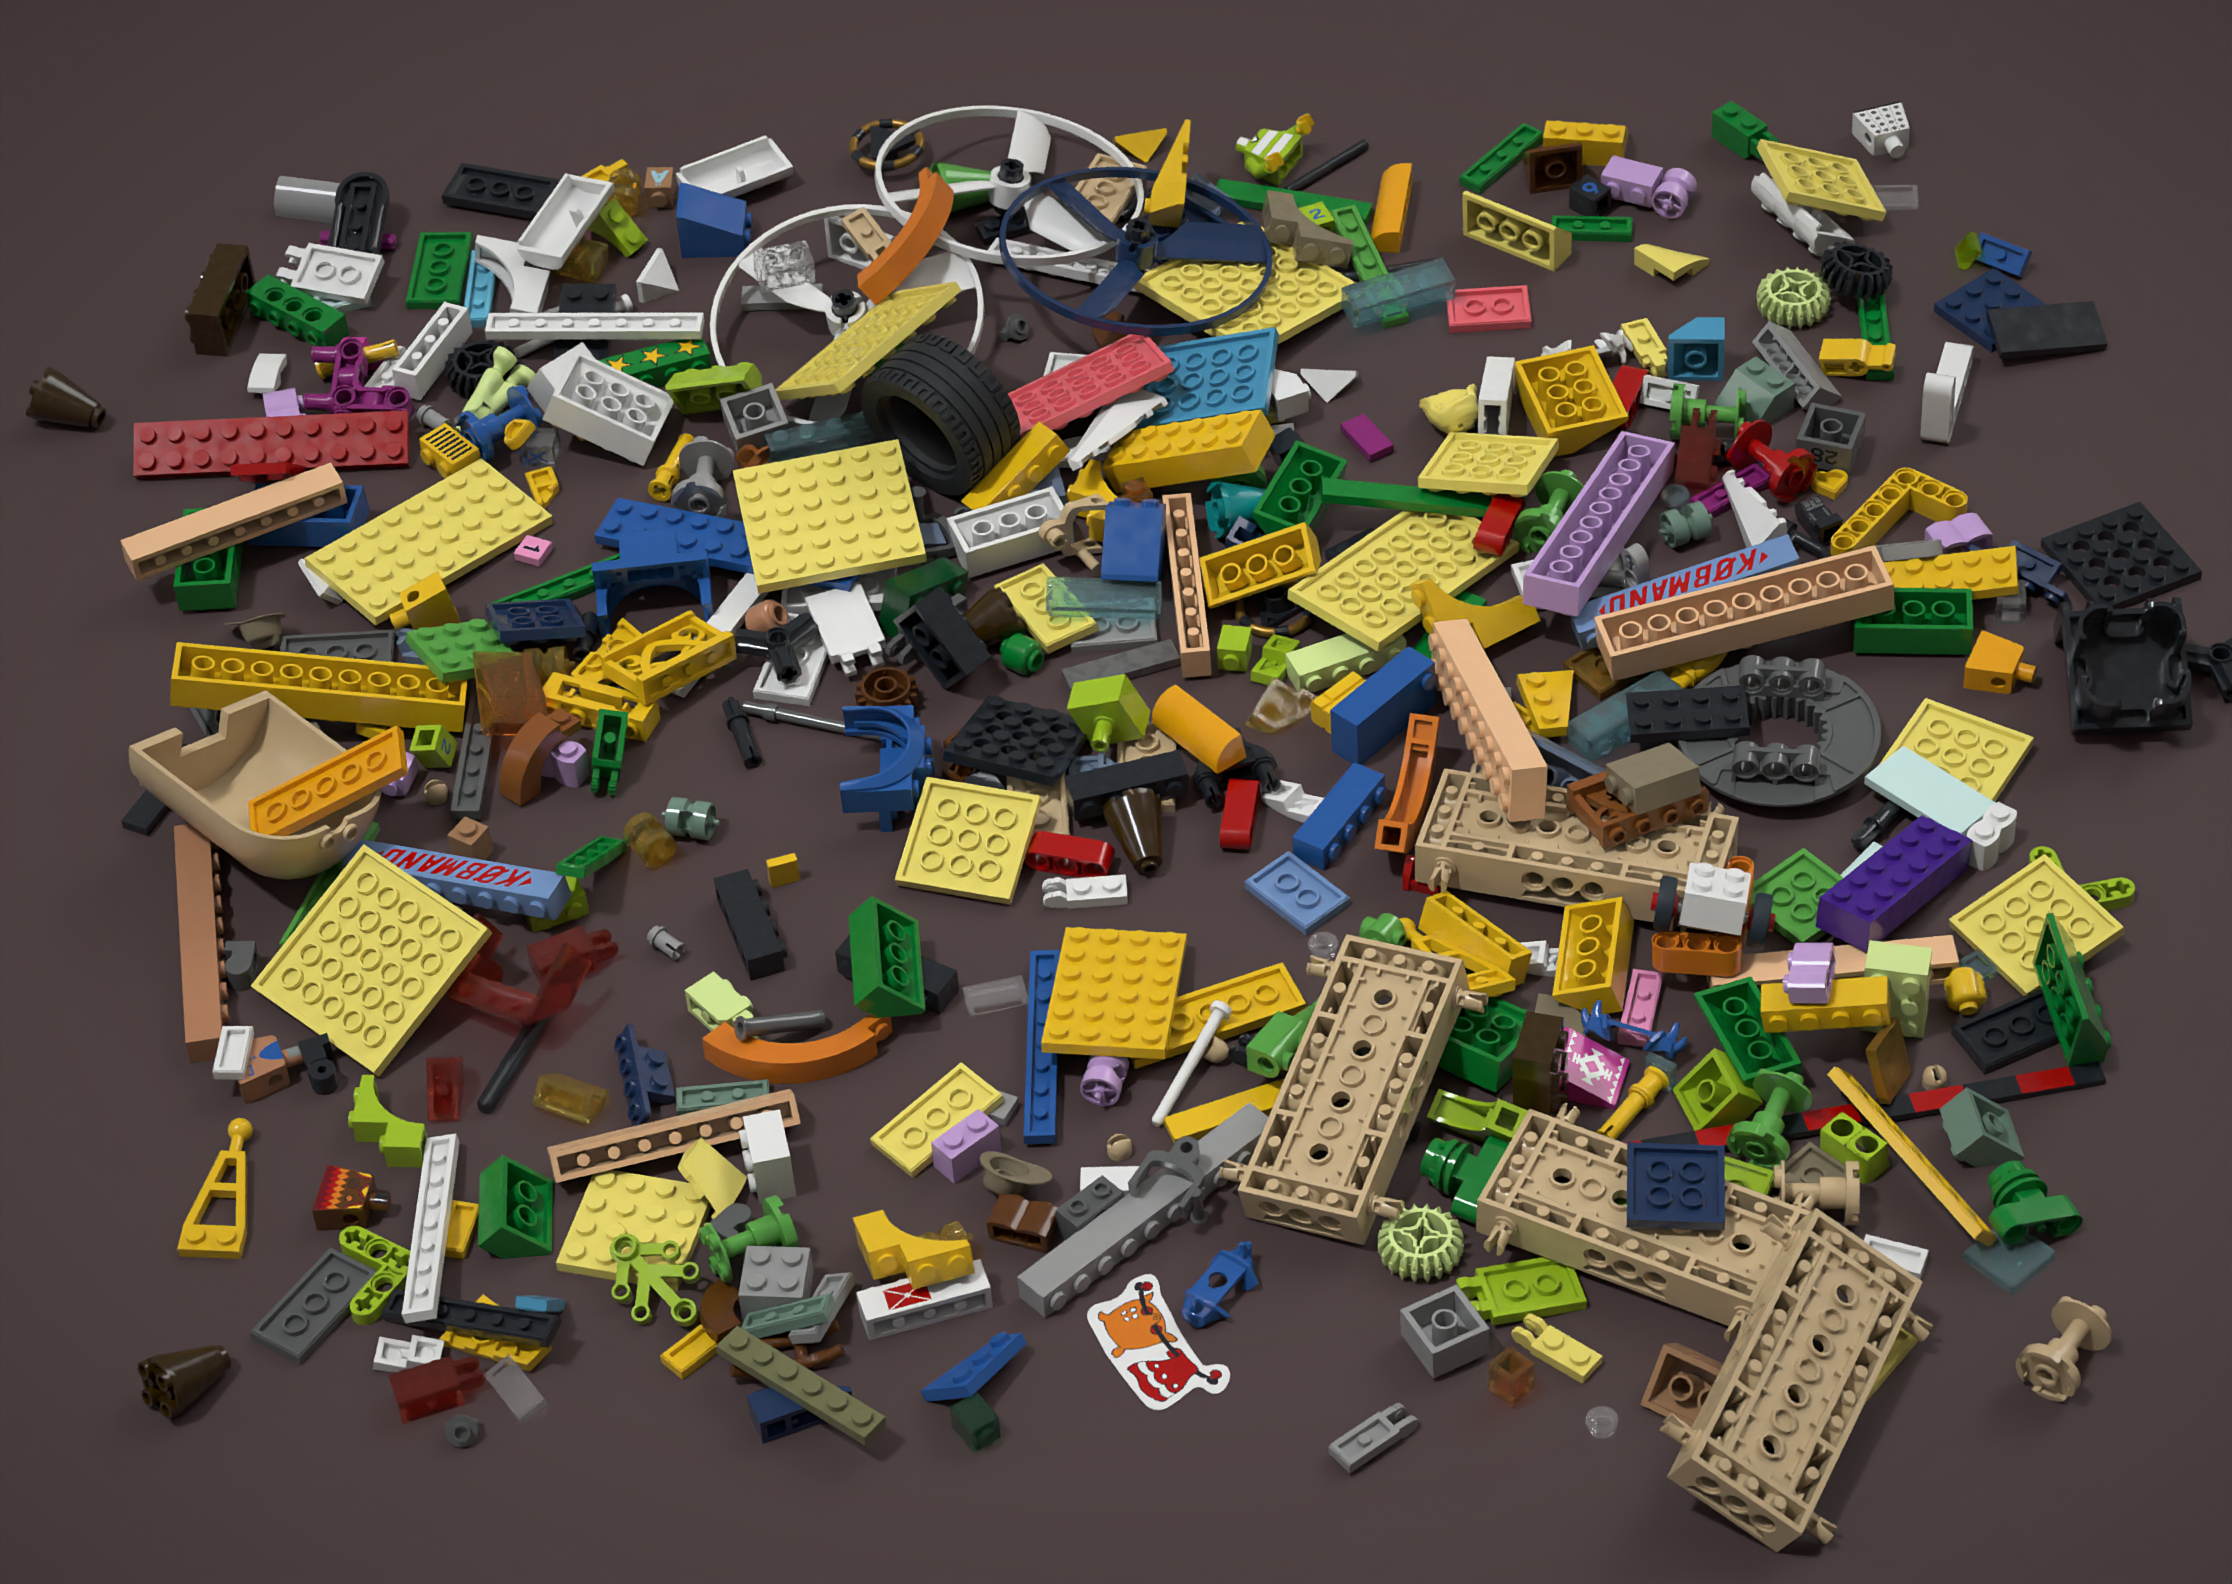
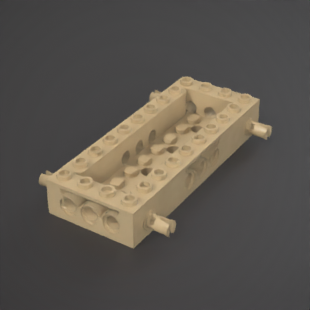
(1557, 858)
(1384, 1089)
(1589, 1232)
(1775, 1352)

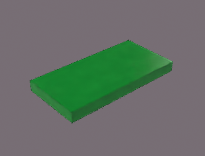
(439, 269)

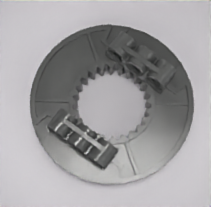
(1784, 776)

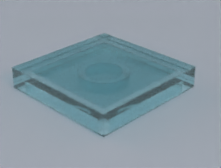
(2010, 1264)

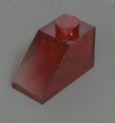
(444, 1087)

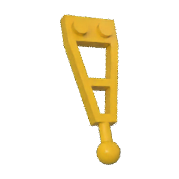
(1488, 977)
(220, 1240)

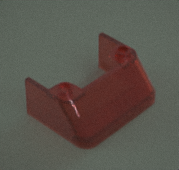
(482, 990)

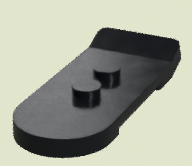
(360, 213)

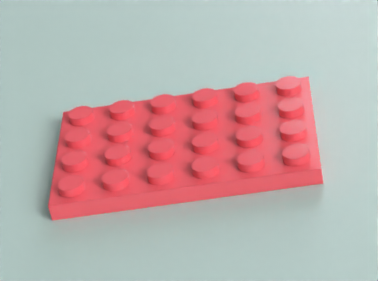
(1090, 383)

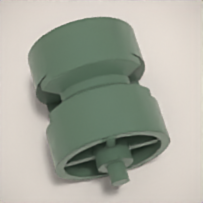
(1681, 526)
(685, 818)

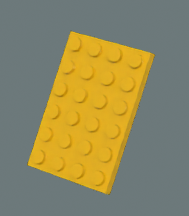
(1114, 993)

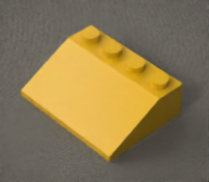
(1569, 397)

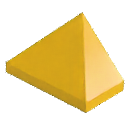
(1140, 144)

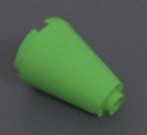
(956, 174)

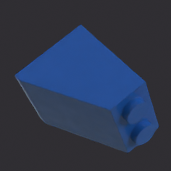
(711, 223)
(1134, 540)

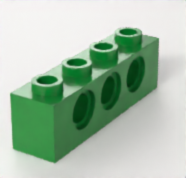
(297, 312)

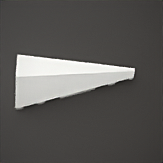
(1751, 512)

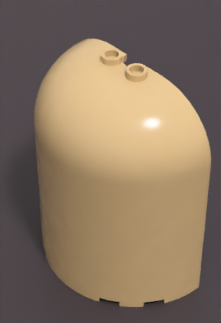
(253, 752)

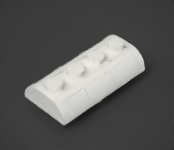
(738, 168)
(563, 220)
(1807, 223)

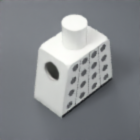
(1882, 129)

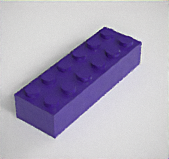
(1893, 883)

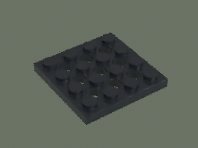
(2113, 527)
(1017, 741)

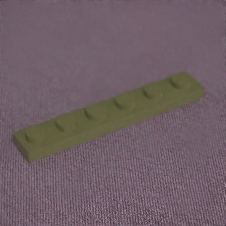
(801, 1385)

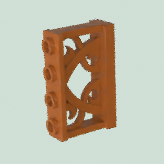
(1622, 821)

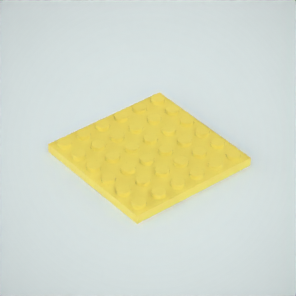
(1292, 302)
(868, 341)
(829, 516)
(371, 960)

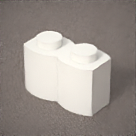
(1992, 835)

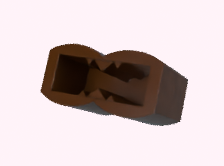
(1023, 1222)

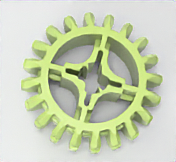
(1793, 297)
(1421, 1243)

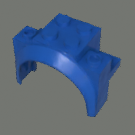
(648, 561)
(901, 768)

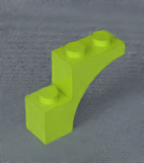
(618, 228)
(1475, 1117)
(398, 1139)

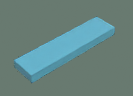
(479, 293)

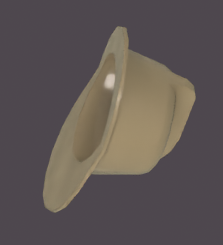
(262, 630)
(1009, 1175)

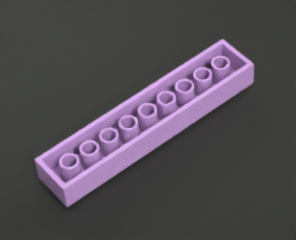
(1598, 524)

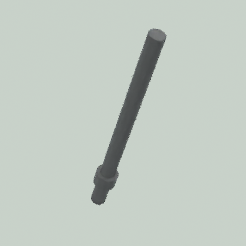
(773, 712)

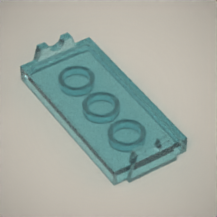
(1103, 598)

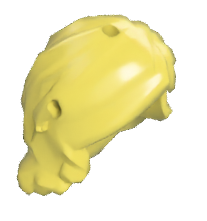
(1452, 410)

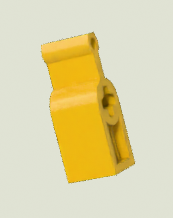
(1854, 357)

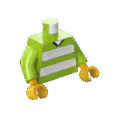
(1274, 152)

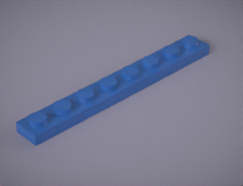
(1040, 1067)

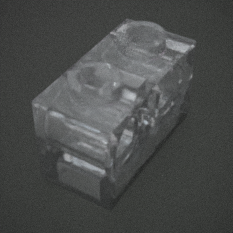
(784, 266)

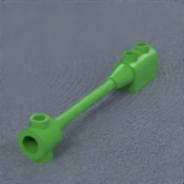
(1280, 1038)

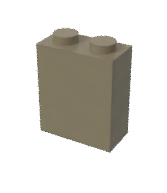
(1653, 778)

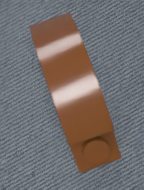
(529, 750)

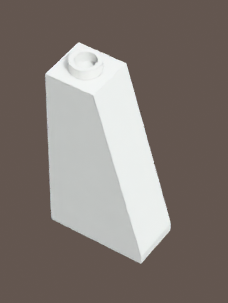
(1496, 396)

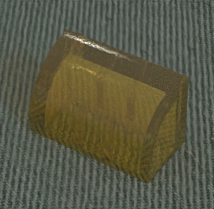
(585, 261)
(569, 1097)

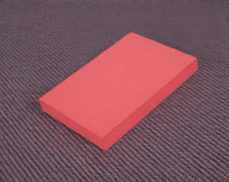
(1489, 309)

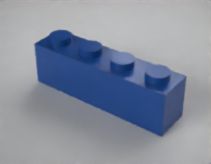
(1339, 816)

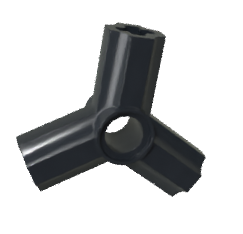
(779, 645)
(2215, 662)

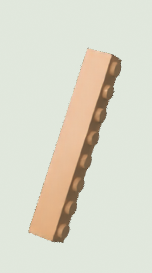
(233, 521)
(1187, 586)
(1850, 962)
(664, 1136)

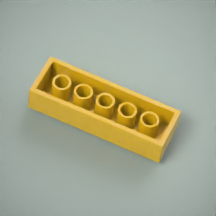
(1190, 450)

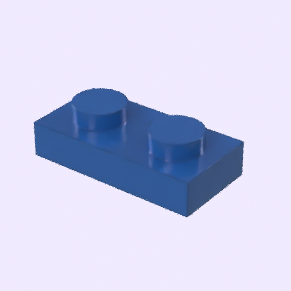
(2003, 255)

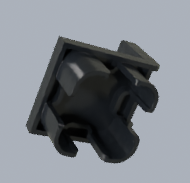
(2125, 667)

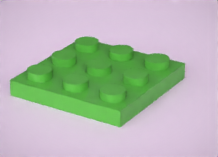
(450, 647)
(1796, 894)

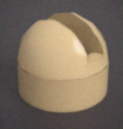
(435, 792)
(1216, 1051)
(1928, 1077)
(1119, 1147)

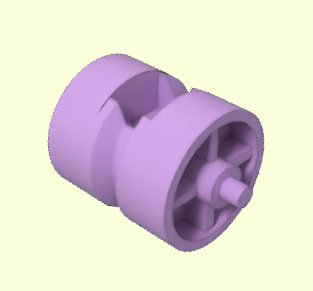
(1674, 193)
(1104, 1079)

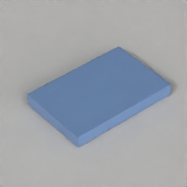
(1297, 893)

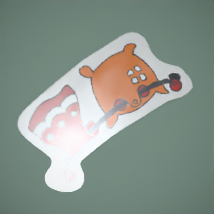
(1149, 1347)

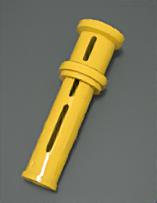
(374, 353)
(668, 473)
(1640, 1096)

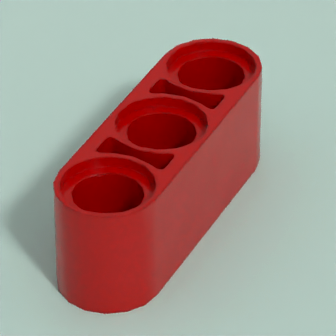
(1628, 387)
(1498, 524)
(1239, 814)
(1069, 855)

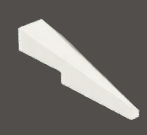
(1115, 422)

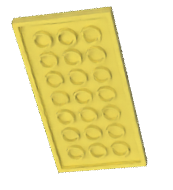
(440, 530)
(1369, 583)

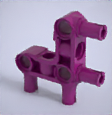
(348, 384)

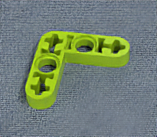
(2111, 887)
(386, 1269)

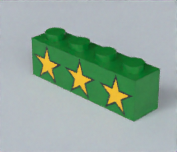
(660, 362)

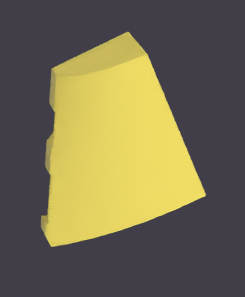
(711, 1175)

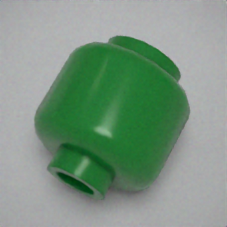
(1021, 654)

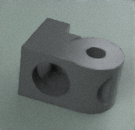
(241, 963)
(732, 1220)

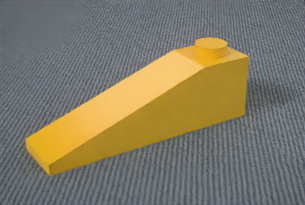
(1168, 192)

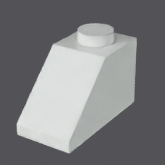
(1288, 395)

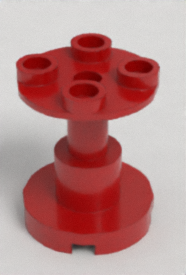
(1786, 471)

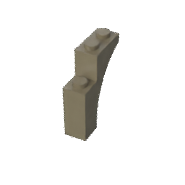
(1310, 243)

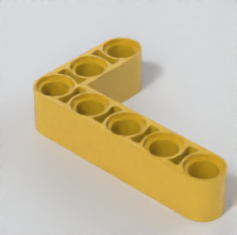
(1898, 494)

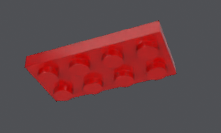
(265, 472)

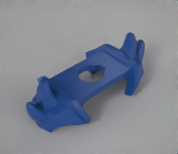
(1659, 1042)
(1202, 1301)

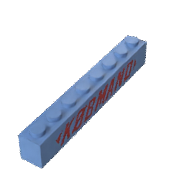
(1742, 564)
(479, 881)

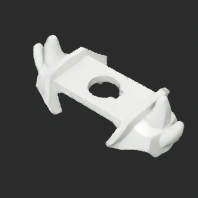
(1608, 347)

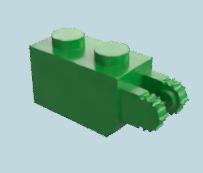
(1739, 130)
(608, 748)

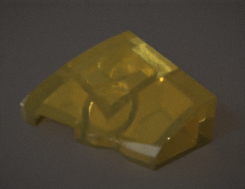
(1280, 707)

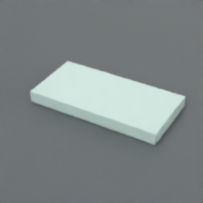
(1928, 791)

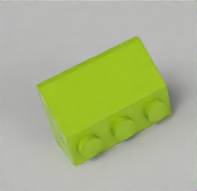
(702, 389)

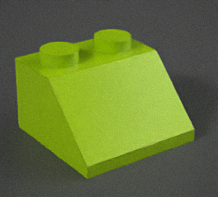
(1715, 1094)

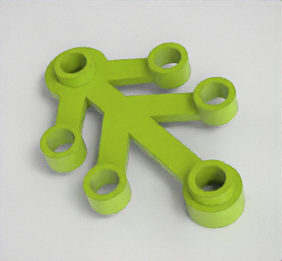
(651, 1276)

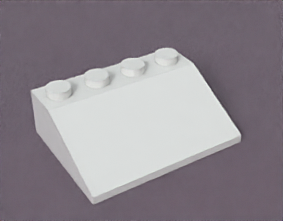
(609, 408)

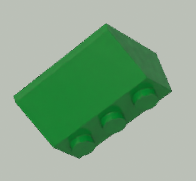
(515, 1210)

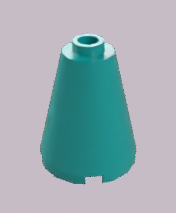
(1229, 503)

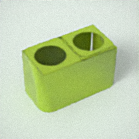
(1871, 1163)

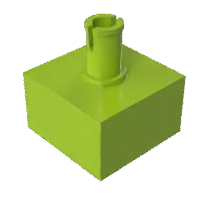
(1108, 711)

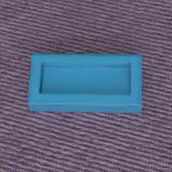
(540, 1303)

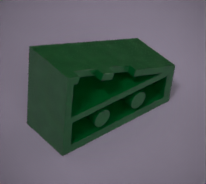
(914, 585)

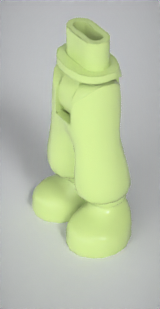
(492, 390)

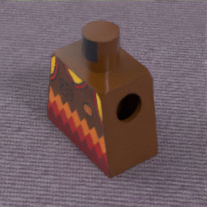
(347, 1199)

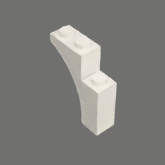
(525, 284)

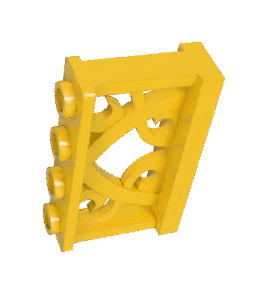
(631, 662)

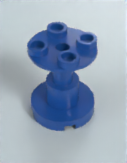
(490, 428)

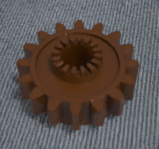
(887, 688)

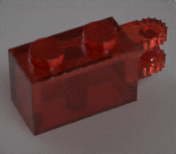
(1697, 453)
(593, 946)
(434, 1386)

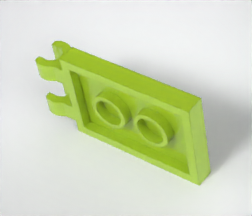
(1523, 1287)

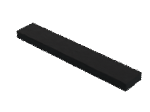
(482, 1320)

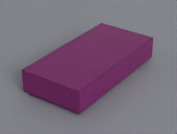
(1367, 437)

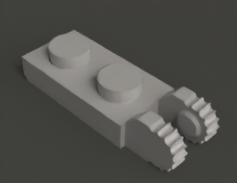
(1372, 1437)

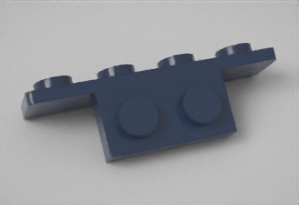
(2038, 572)
(643, 1074)

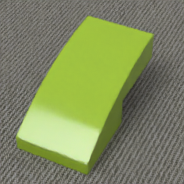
(1273, 659)

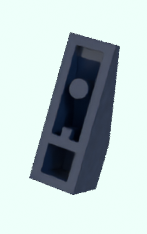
(778, 1415)

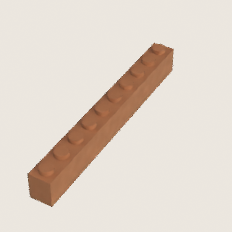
(201, 942)

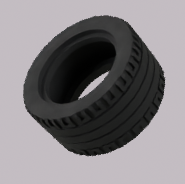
(944, 411)

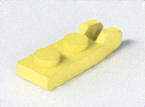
(1557, 1349)

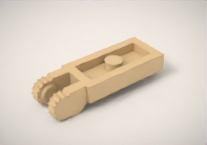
(866, 233)

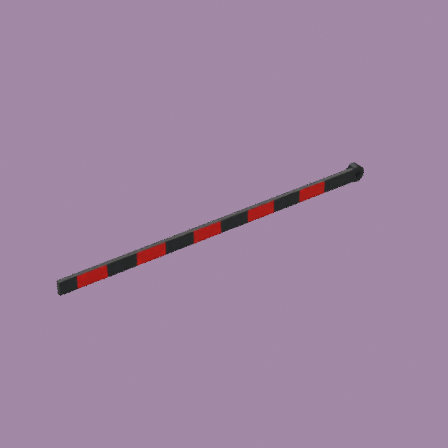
(1915, 1104)

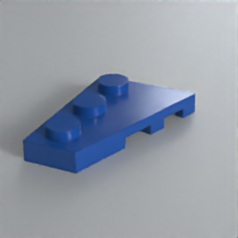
(976, 1369)

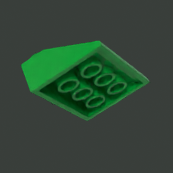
(2069, 996)
(1484, 1044)

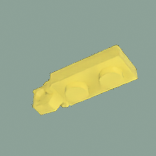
(1646, 345)

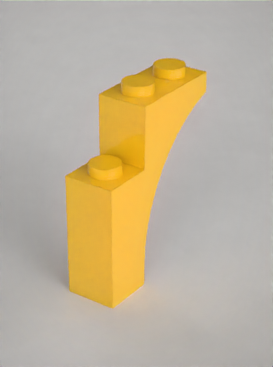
(1087, 484)
(1488, 622)
(894, 1251)

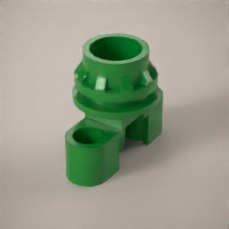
(1457, 1171)
(2023, 1201)

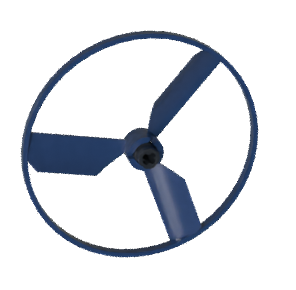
(1138, 249)

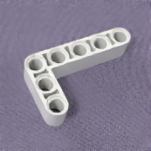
(1944, 392)

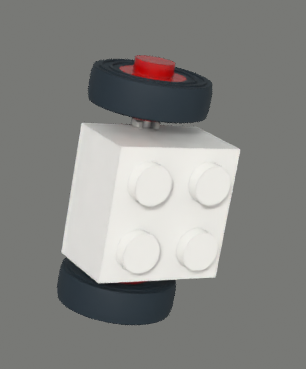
(1715, 902)

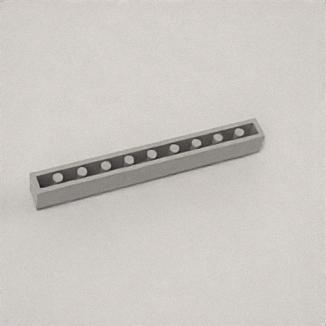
(1136, 1219)

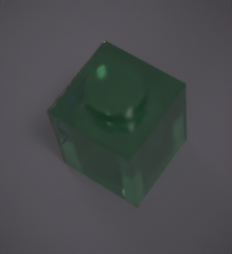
(975, 1422)

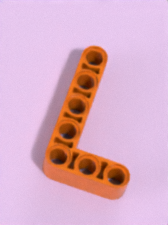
(1700, 952)

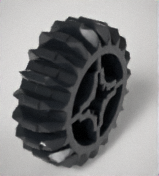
(1855, 270)
(469, 363)

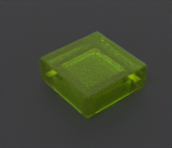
(1968, 250)

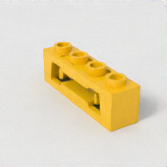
(597, 696)

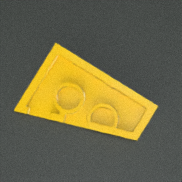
(591, 666)
(1547, 700)
(524, 1355)

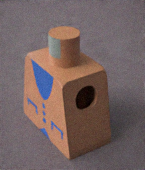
(267, 1068)

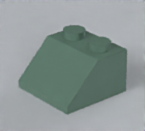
(1767, 391)
(1980, 1130)

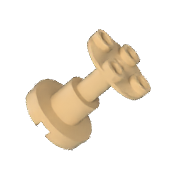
(1830, 1191)
(2052, 1365)

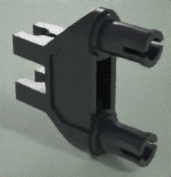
(1257, 764)

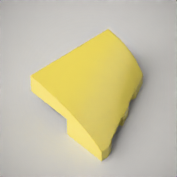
(1668, 262)

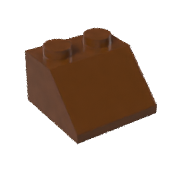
(1552, 167)

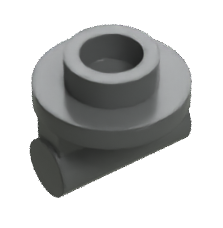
(1016, 328)
(461, 1430)

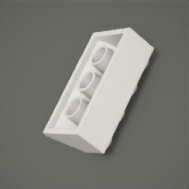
(1004, 532)

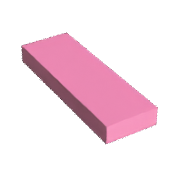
(1640, 1006)

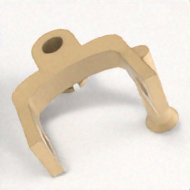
(1058, 532)

